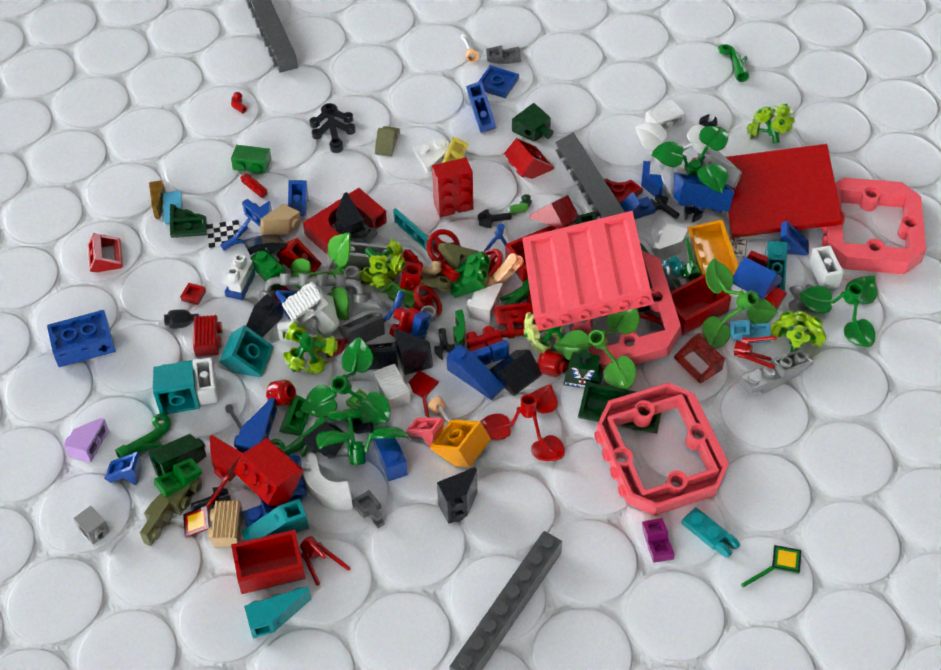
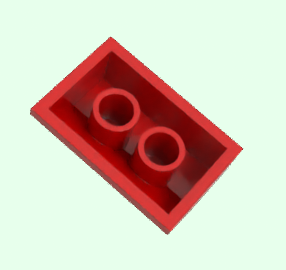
(269, 472)

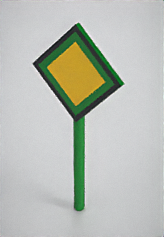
(783, 559)

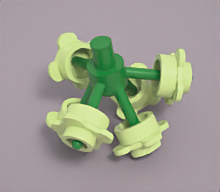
(542, 343)

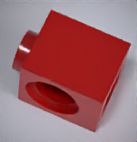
(411, 275)

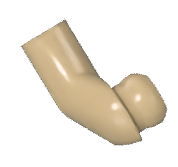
(435, 269)

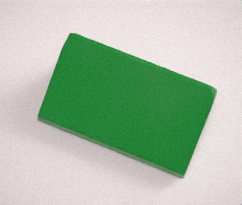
(294, 418)

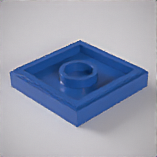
(498, 81)

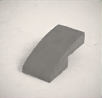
(501, 56)

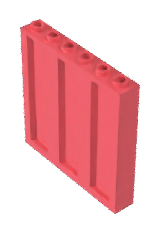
(586, 271)

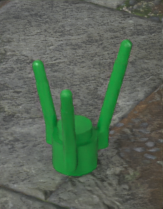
(691, 269)

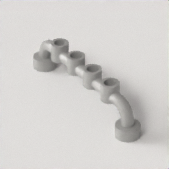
(321, 280)
(383, 301)

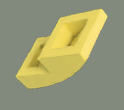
(455, 150)

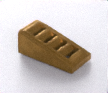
(156, 194)

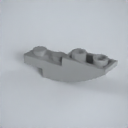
(769, 378)

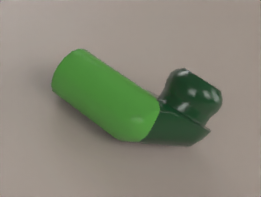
(523, 206)

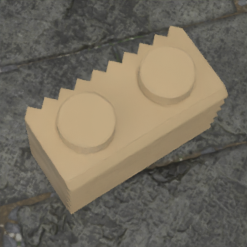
(226, 523)

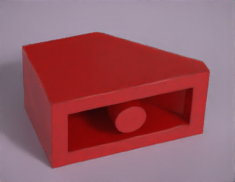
(296, 250)
(223, 458)

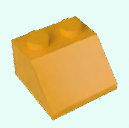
(461, 442)

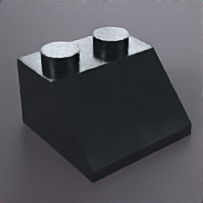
(457, 495)

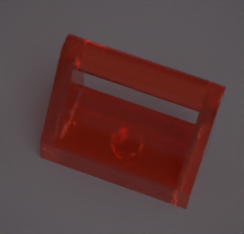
(706, 353)

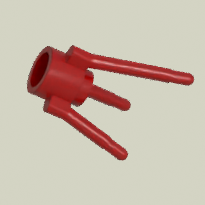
(744, 350)
(314, 549)

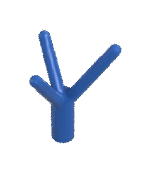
(498, 235)
(234, 240)
(397, 303)

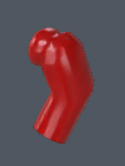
(236, 102)

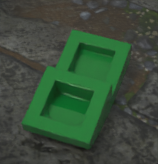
(459, 330)
(180, 477)

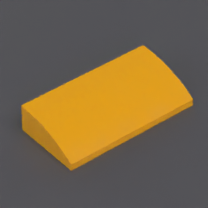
(711, 242)

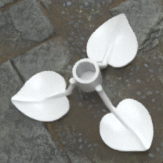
(653, 134)

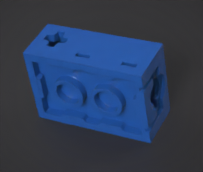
(81, 338)

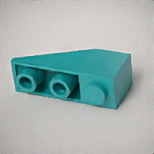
(777, 259)
(281, 519)
(271, 613)

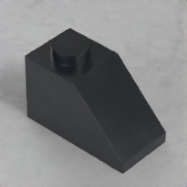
(348, 217)
(265, 315)

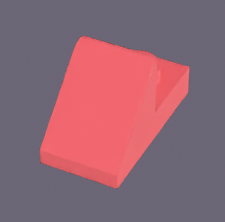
(426, 428)

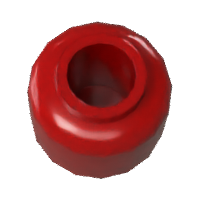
(552, 363)
(282, 391)

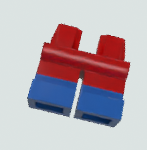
(411, 321)
(488, 345)

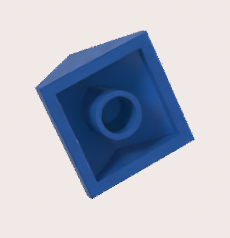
(755, 277)

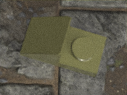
(386, 140)
(454, 253)

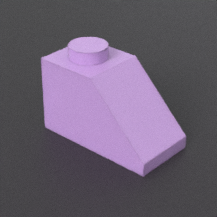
(86, 440)

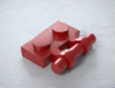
(509, 316)

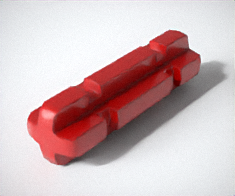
(254, 185)
(449, 272)

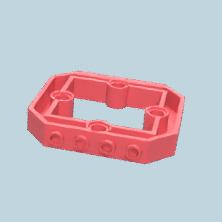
(874, 255)
(651, 345)
(666, 496)

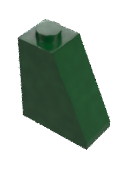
(175, 452)

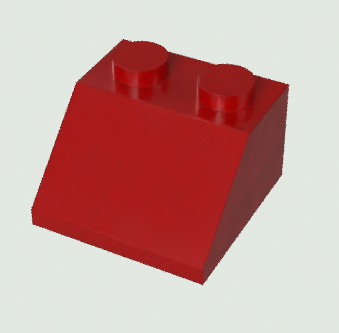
(527, 159)

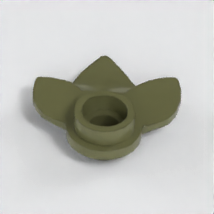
(440, 282)

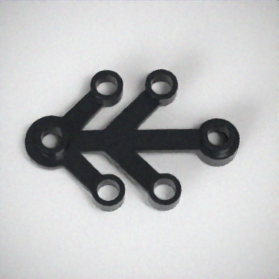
(330, 111)

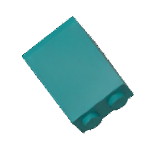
(175, 387)

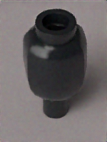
(178, 318)

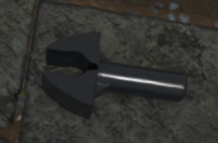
(704, 121)
(661, 204)
(697, 214)
(486, 219)
(443, 344)
(201, 503)

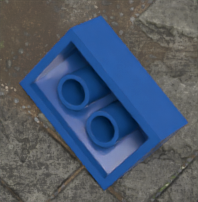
(691, 191)

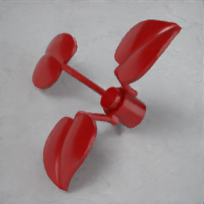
(541, 400)

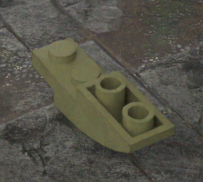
(162, 510)

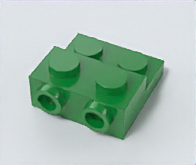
(472, 275)

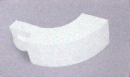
(325, 492)

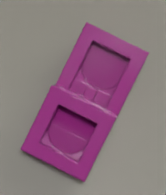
(657, 540)

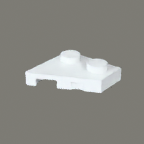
(431, 153)

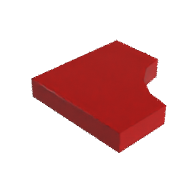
(623, 189)

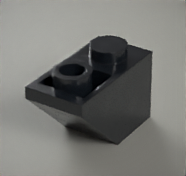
(310, 440)

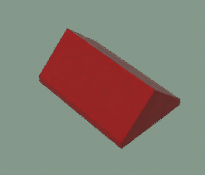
(557, 214)

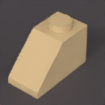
(280, 221)

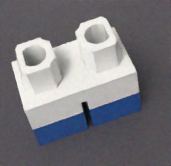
(239, 277)

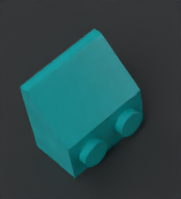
(246, 352)

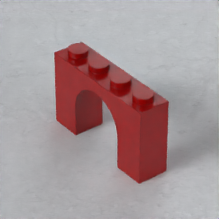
(320, 228)

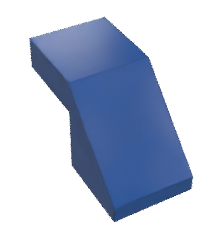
(651, 182)

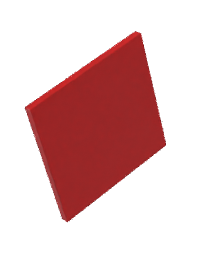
(784, 187)

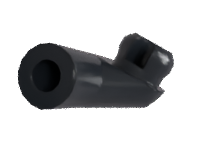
(360, 427)

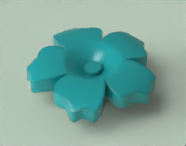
(675, 264)

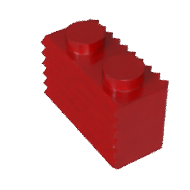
(206, 335)

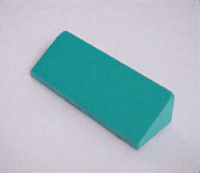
(410, 228)

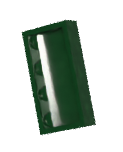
(596, 398)

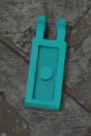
(710, 532)

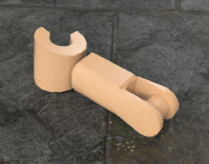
(510, 265)

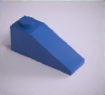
(481, 107)
(473, 372)
(257, 427)
(391, 457)

